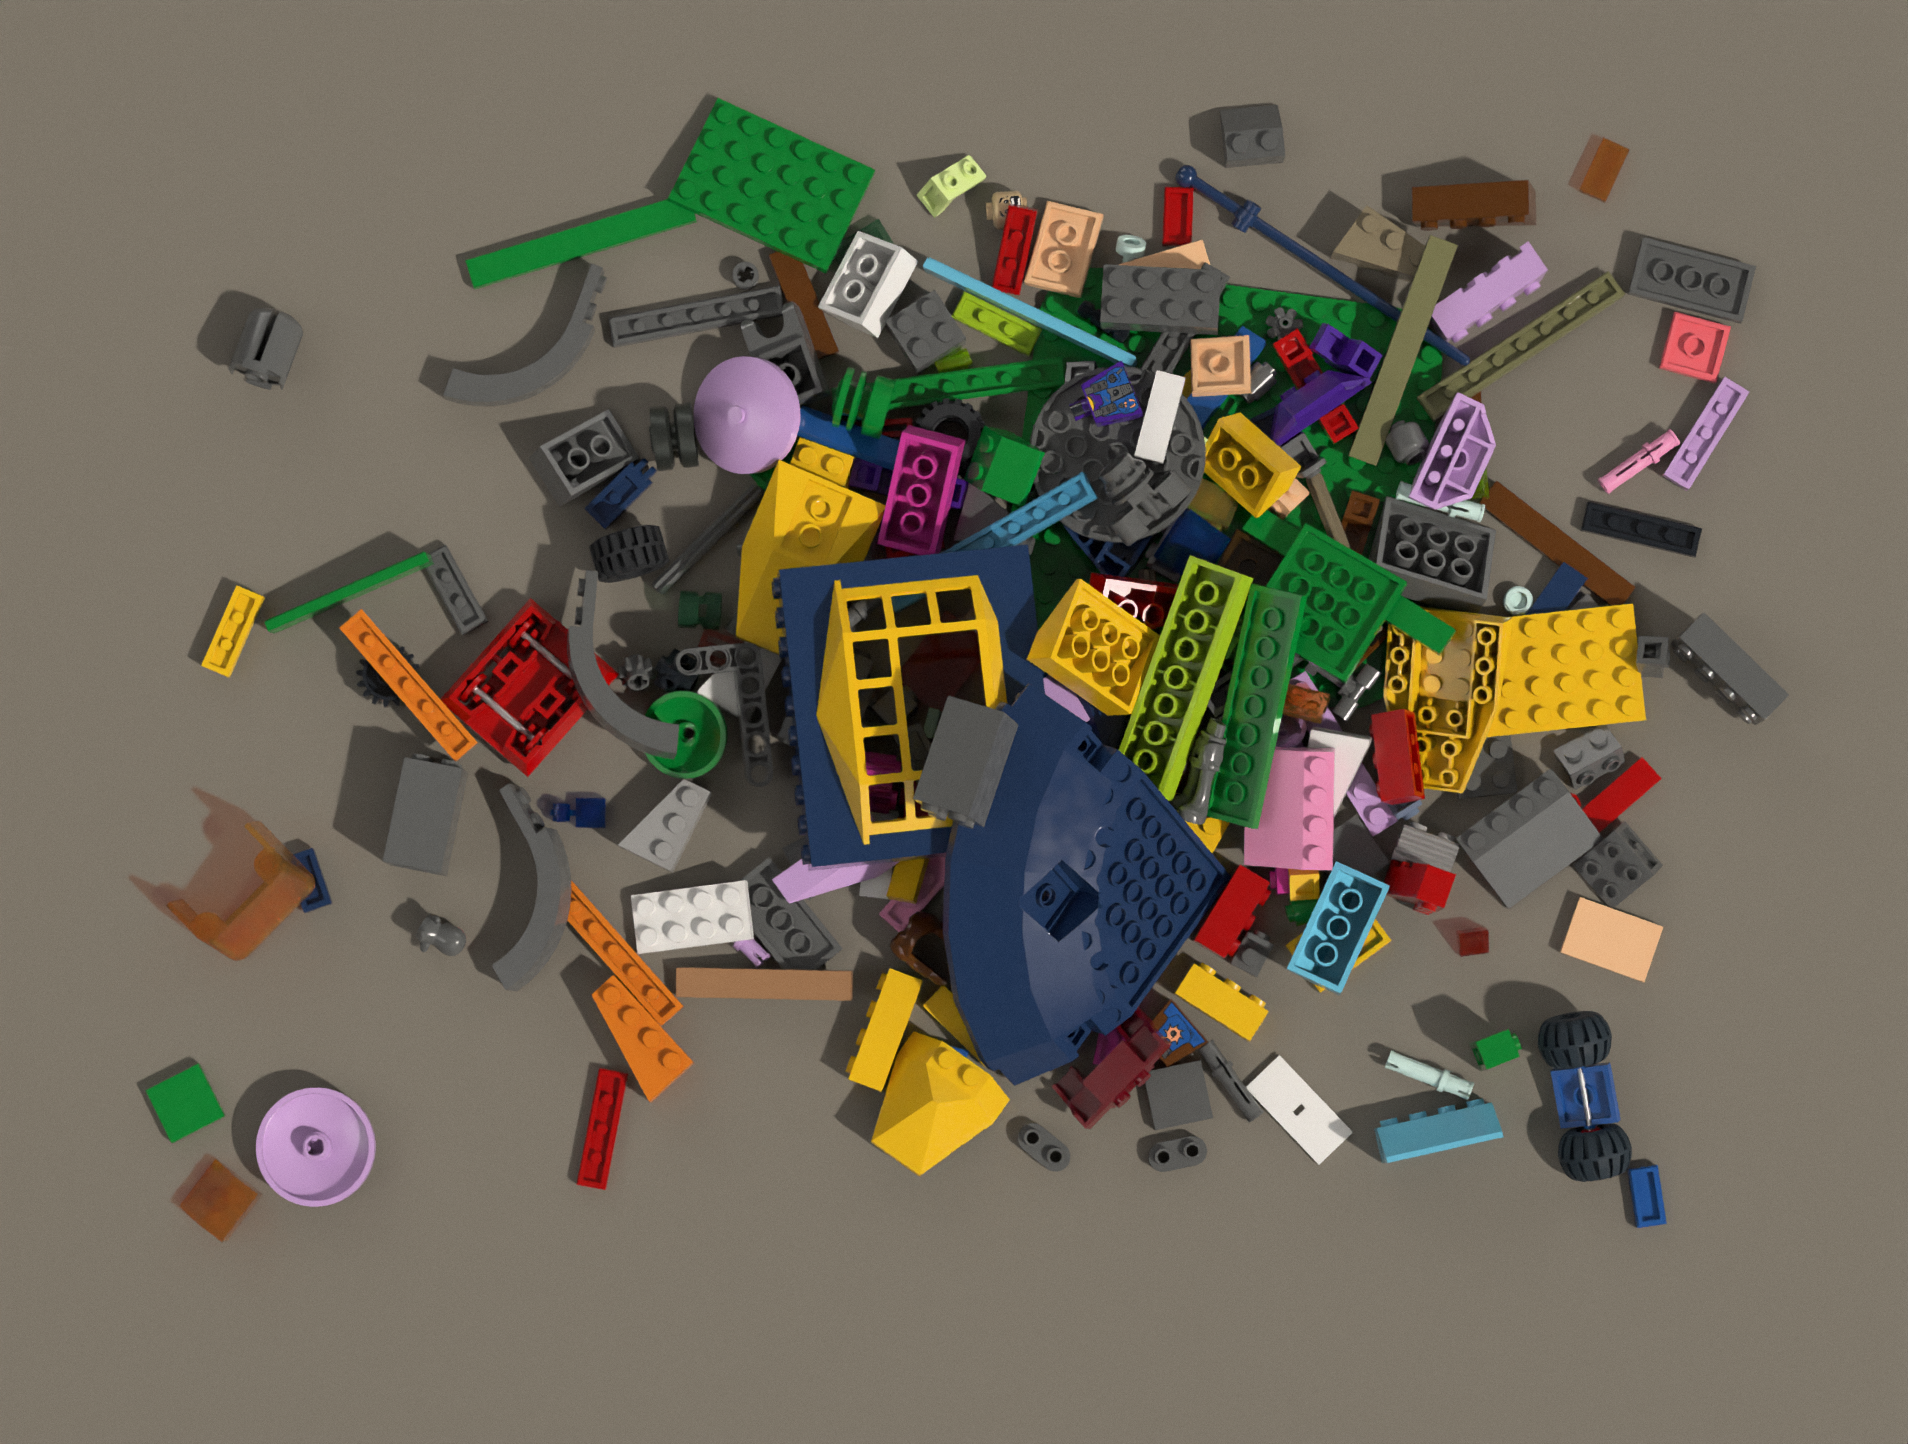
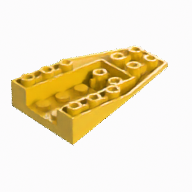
(797, 526)
(1449, 693)

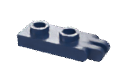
(620, 493)

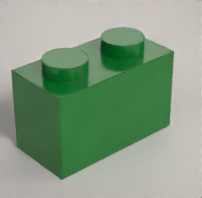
(1495, 1049)

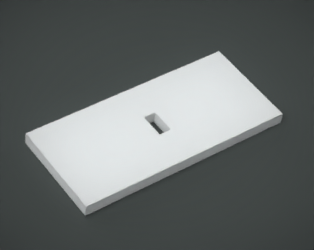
(1316, 1127)

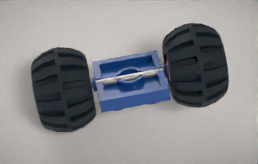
(1585, 1096)

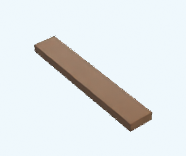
(764, 983)

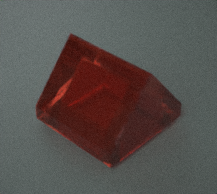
(1473, 941)

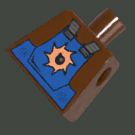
(1178, 1031)

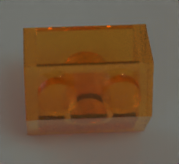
(220, 1201)

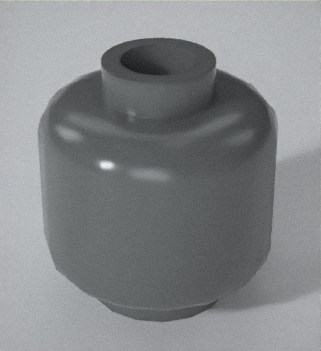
(1407, 442)

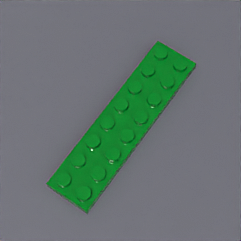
(1256, 703)

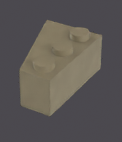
(1380, 246)

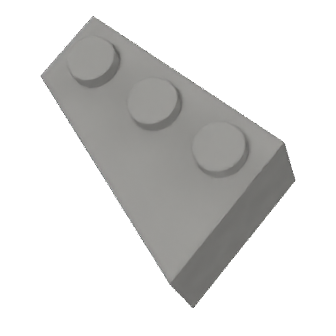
(668, 827)

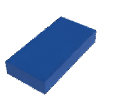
(1646, 1196)

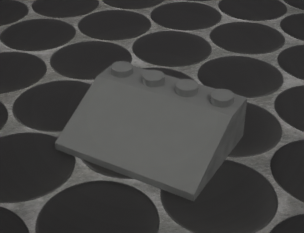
(1436, 554)
(1529, 838)

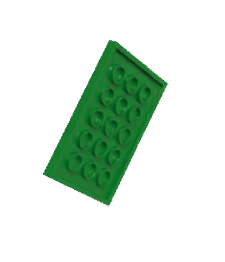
(771, 185)

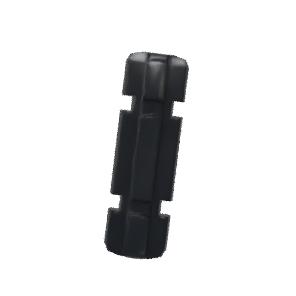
(1088, 310)

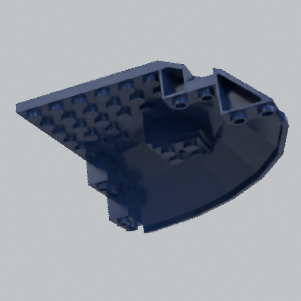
(1117, 906)

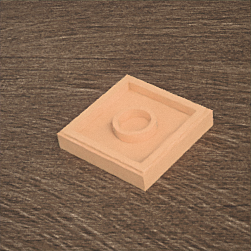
(1220, 366)

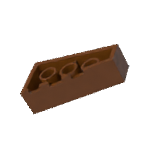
(1474, 205)

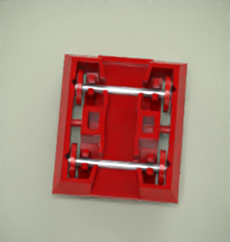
(524, 689)

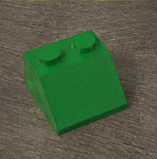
(1004, 465)

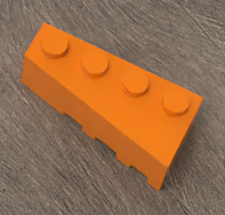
(643, 1041)

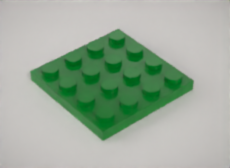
(1344, 600)

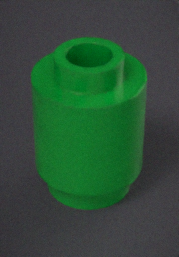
(1300, 911)

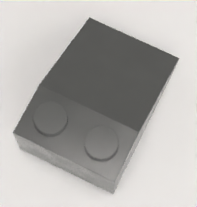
(583, 457)

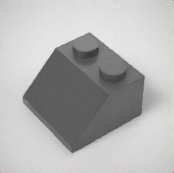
(1252, 136)

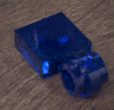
(588, 812)

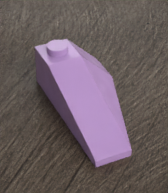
(799, 883)

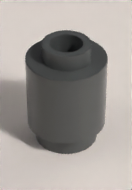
(1261, 381)

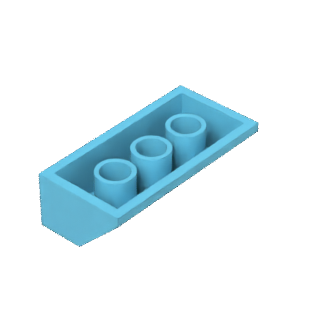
(1338, 928)
(1437, 1132)

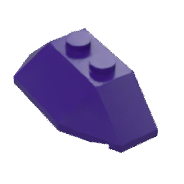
(1312, 401)

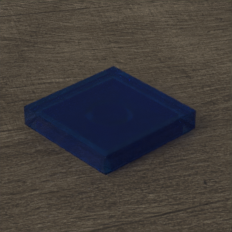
(1191, 537)

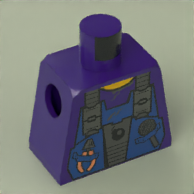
(1108, 398)

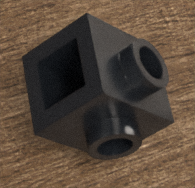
(670, 679)

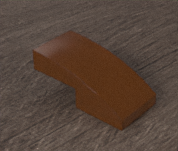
(1359, 519)

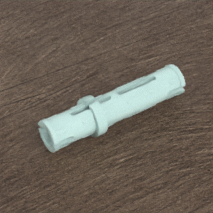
(1464, 509)
(1435, 1077)

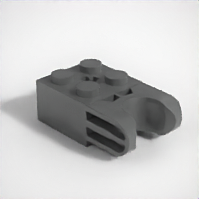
(791, 352)

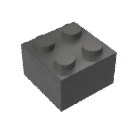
(925, 332)

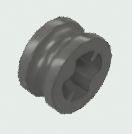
(749, 284)

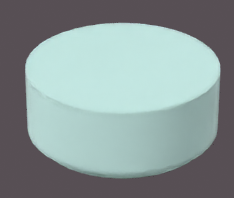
(1517, 601)

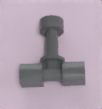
(1351, 690)

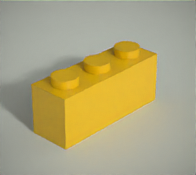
(1222, 1001)

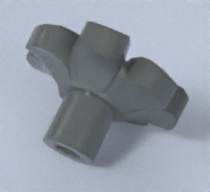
(1281, 318)

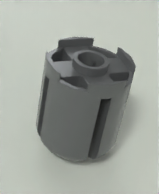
(267, 348)

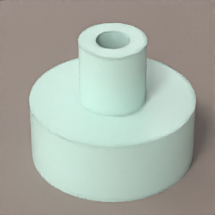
(1130, 247)

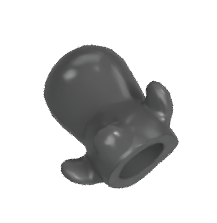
(445, 937)

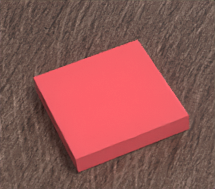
(1694, 347)

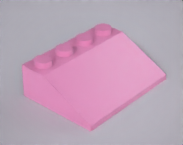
(1296, 812)

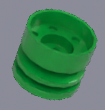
(863, 402)

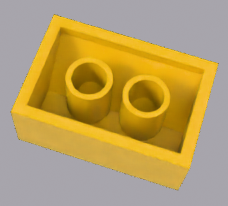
(1248, 464)

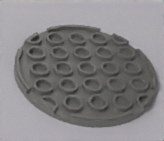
(1084, 447)

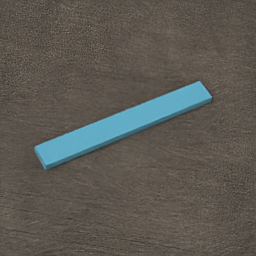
(1028, 313)

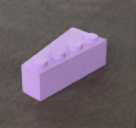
(1488, 293)

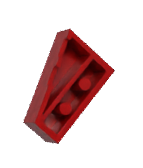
(1419, 885)

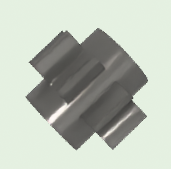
(636, 672)

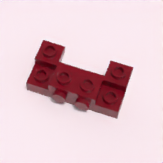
(1117, 1074)

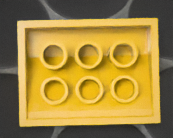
(1095, 649)

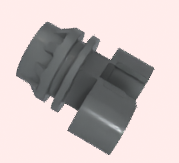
(1128, 482)

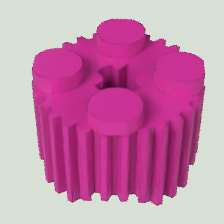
(882, 796)

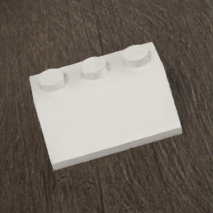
(868, 283)

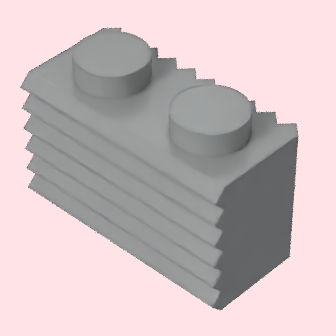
(1418, 846)

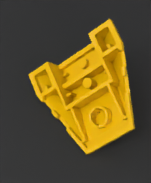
(934, 1104)

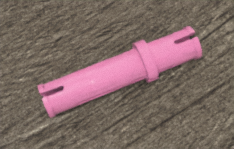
(1650, 453)

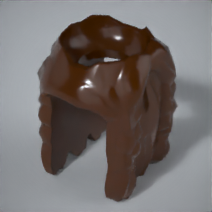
(902, 945)

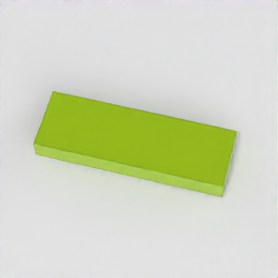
(996, 324)

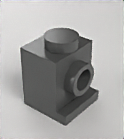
(1652, 656)

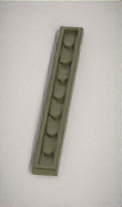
(1522, 344)
(1402, 350)

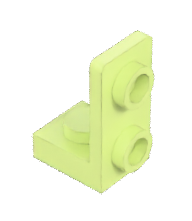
(950, 184)

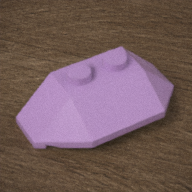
(1455, 455)

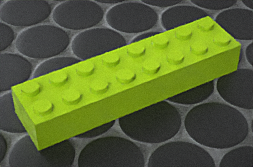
(1184, 671)

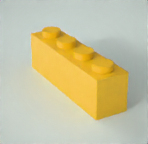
(885, 1029)

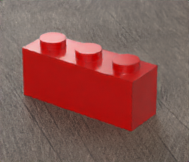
(1397, 757)
(1233, 912)

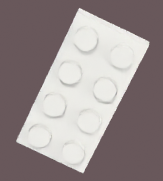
(692, 917)

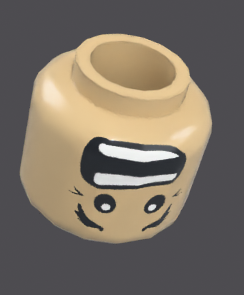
(998, 207)

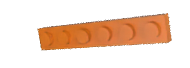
(408, 685)
(621, 958)

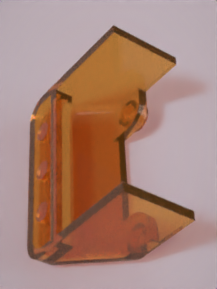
(283, 890)

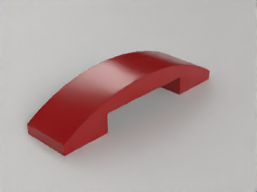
(1299, 364)

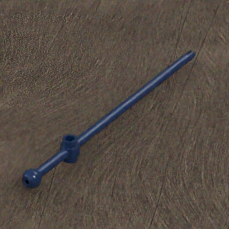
(1247, 216)

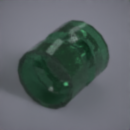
(690, 606)

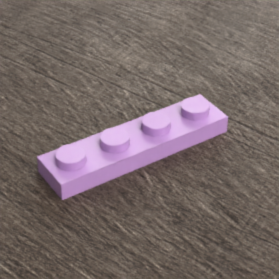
(1705, 433)

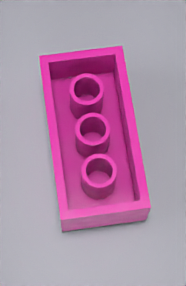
(921, 491)

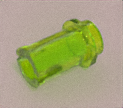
(954, 361)

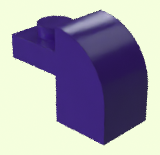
(1343, 353)

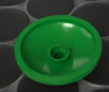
(706, 747)

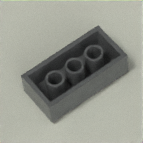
(1160, 299)
(1729, 670)

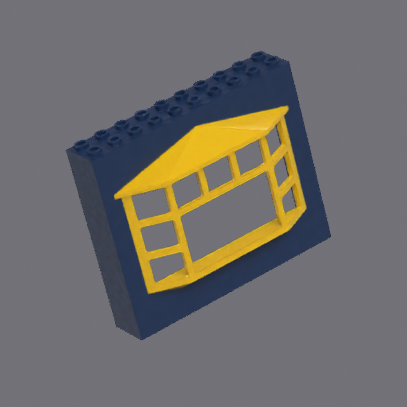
(825, 687)

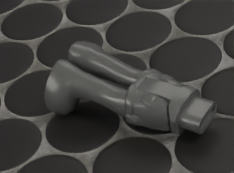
(1204, 763)

